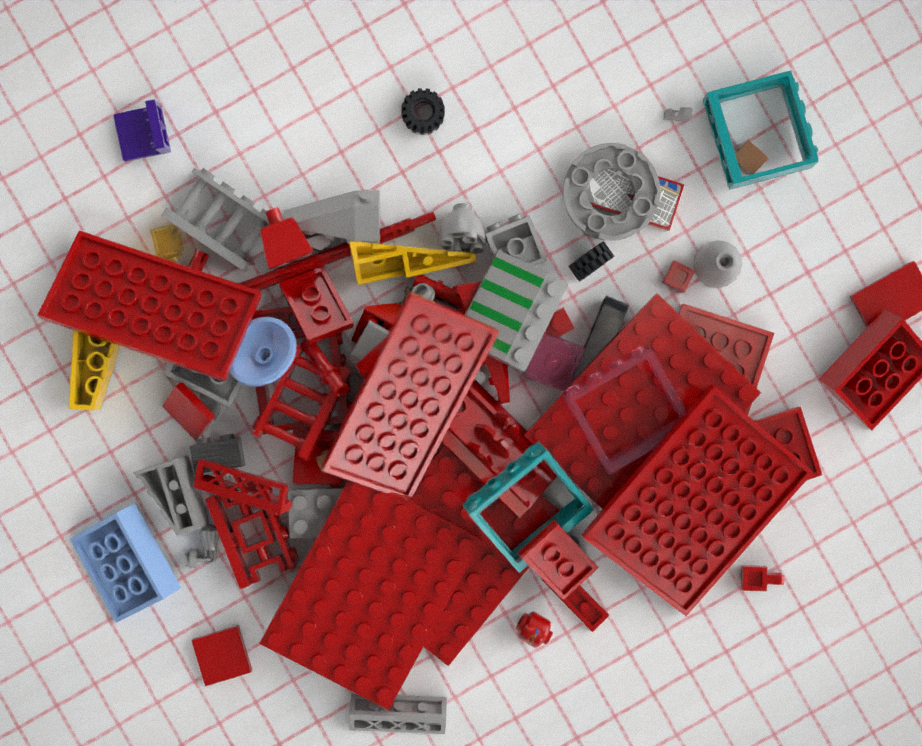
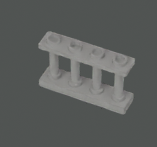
(199, 229)

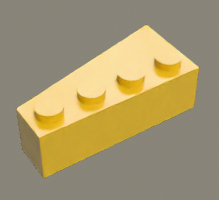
(90, 371)

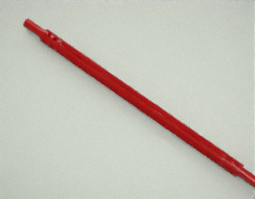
(333, 254)

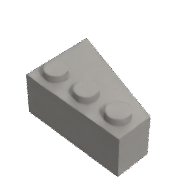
(173, 491)

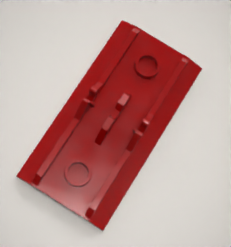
(489, 439)

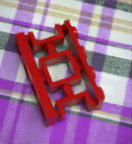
(232, 539)

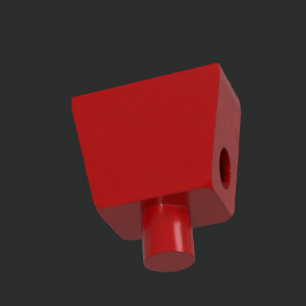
(283, 239)

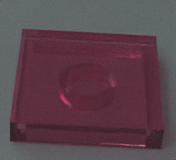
(554, 362)

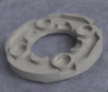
(621, 158)

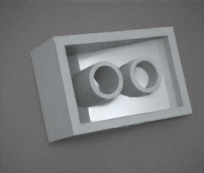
(216, 389)

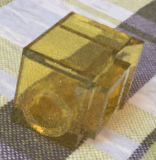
(167, 242)

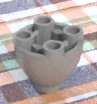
(462, 231)
(708, 265)

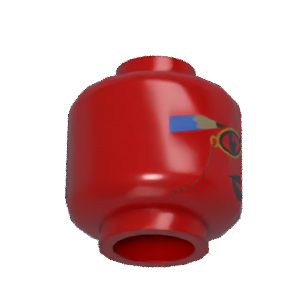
(534, 629)

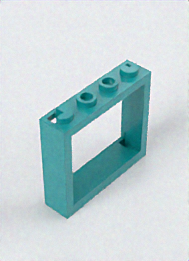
(796, 111)
(566, 518)

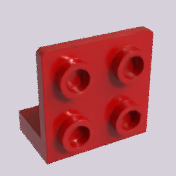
(309, 471)

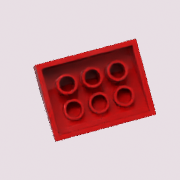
(876, 369)

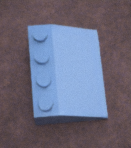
(125, 563)

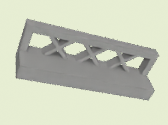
(415, 709)

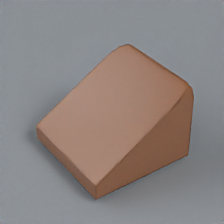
(750, 158)

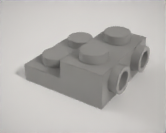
(516, 239)

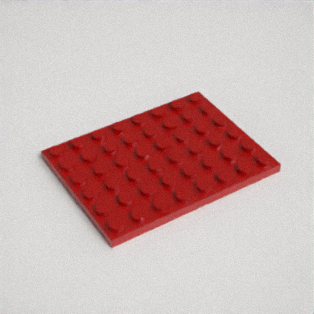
(635, 401)
(697, 501)
(489, 573)
(370, 592)

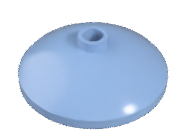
(263, 339)

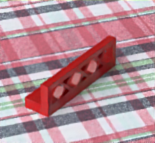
(240, 492)

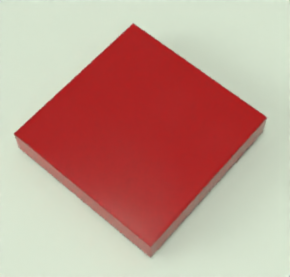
(188, 410)
(222, 655)

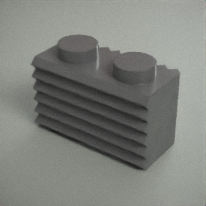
(226, 451)

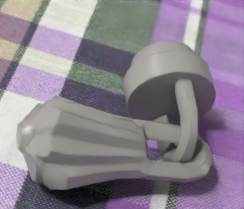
(209, 538)

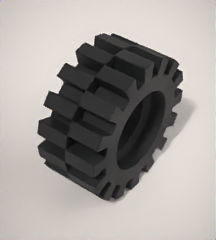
(416, 98)
(591, 261)

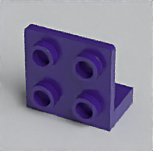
(142, 132)

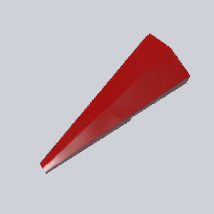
(497, 369)

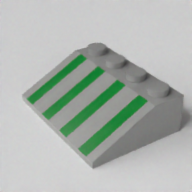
(517, 303)

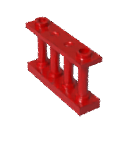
(315, 423)

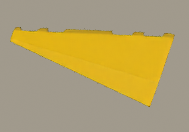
(382, 261)

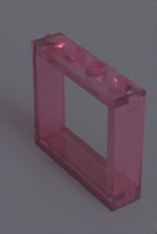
(597, 379)

